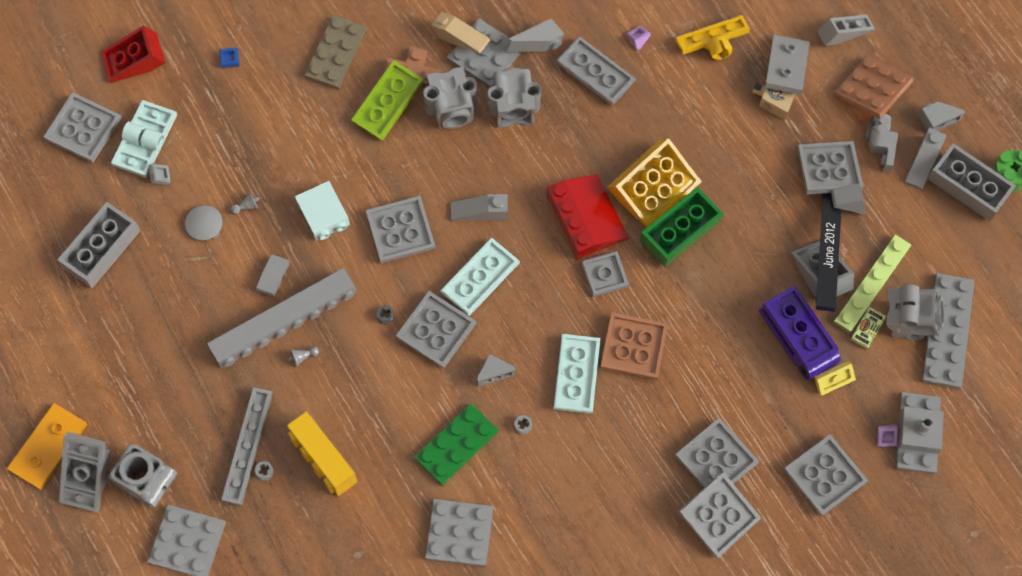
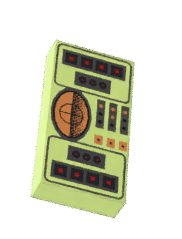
(868, 328)

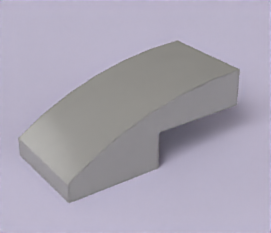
(272, 275)

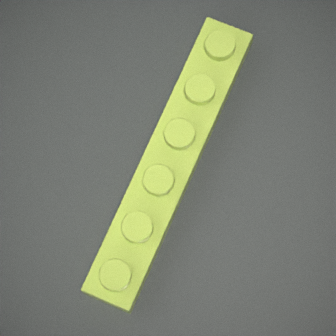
(872, 284)

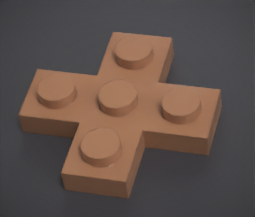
(416, 63)

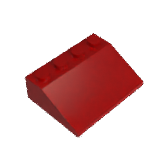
(586, 214)

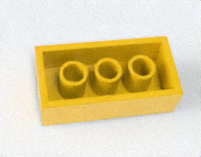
(320, 451)

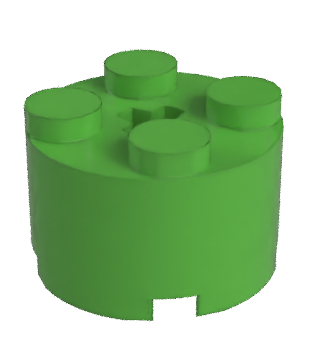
(1010, 167)

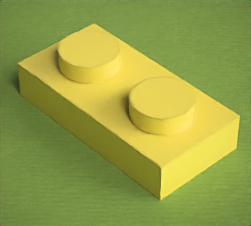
(834, 378)

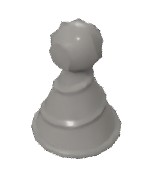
(248, 203)
(300, 355)

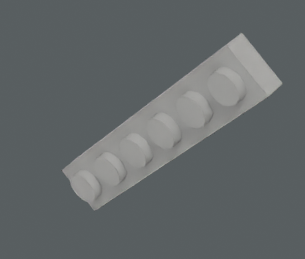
(247, 446)

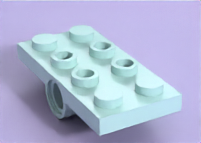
(143, 138)

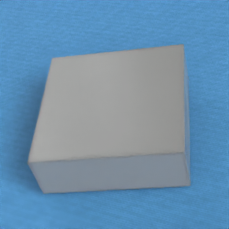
(159, 174)

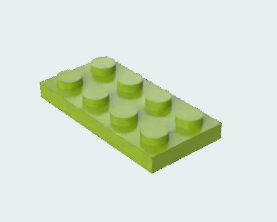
(387, 100)

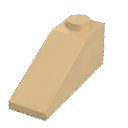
(459, 33)

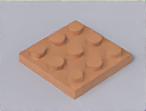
(873, 86)
(634, 346)

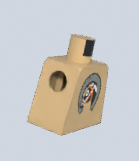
(774, 101)

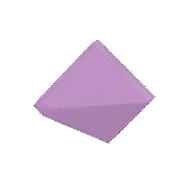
(638, 36)
(887, 435)

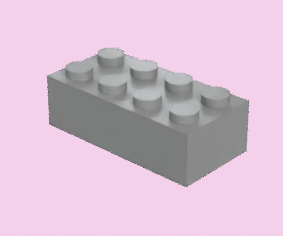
(971, 182)
(99, 245)

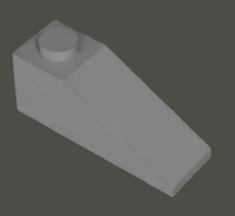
(844, 29)
(536, 39)
(925, 158)
(481, 208)

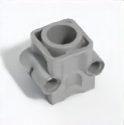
(514, 97)
(450, 98)
(914, 312)
(152, 485)

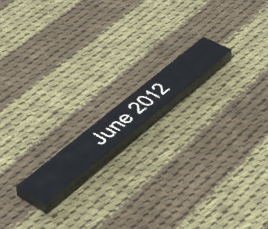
(828, 255)

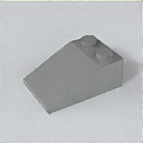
(807, 263)

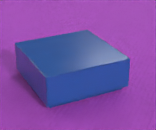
(229, 57)

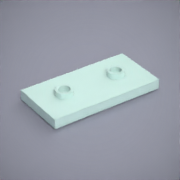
(480, 276)
(576, 373)

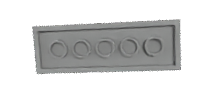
(947, 352)

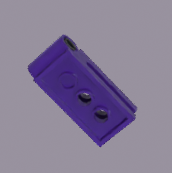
(811, 345)

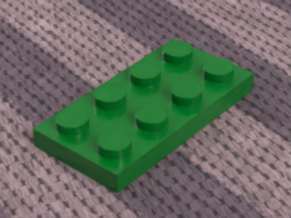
(456, 444)

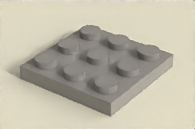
(490, 60)
(82, 127)
(829, 166)
(400, 229)
(436, 329)
(715, 452)
(825, 475)
(719, 514)
(459, 533)
(186, 541)

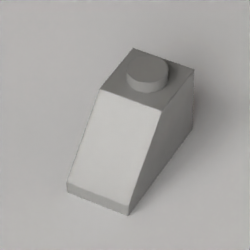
(939, 115)

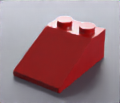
(133, 55)

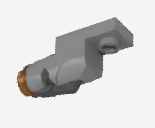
(882, 140)

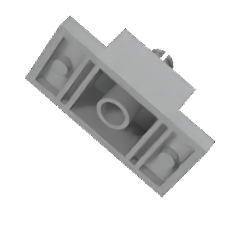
(919, 433)
(83, 471)

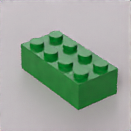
(681, 227)

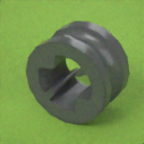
(383, 320)

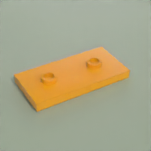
(44, 447)

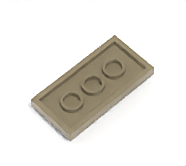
(335, 52)

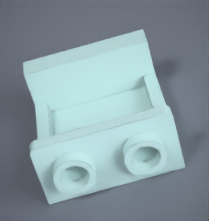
(322, 211)

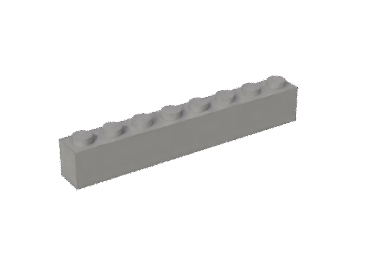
(282, 318)

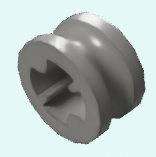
(520, 419)
(258, 469)

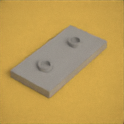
(787, 64)
(595, 71)

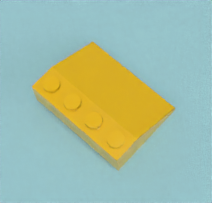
(654, 182)

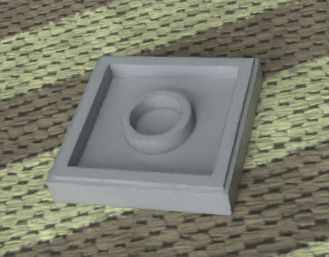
(604, 274)

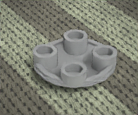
(203, 223)

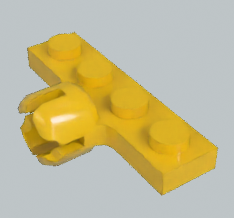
(714, 37)

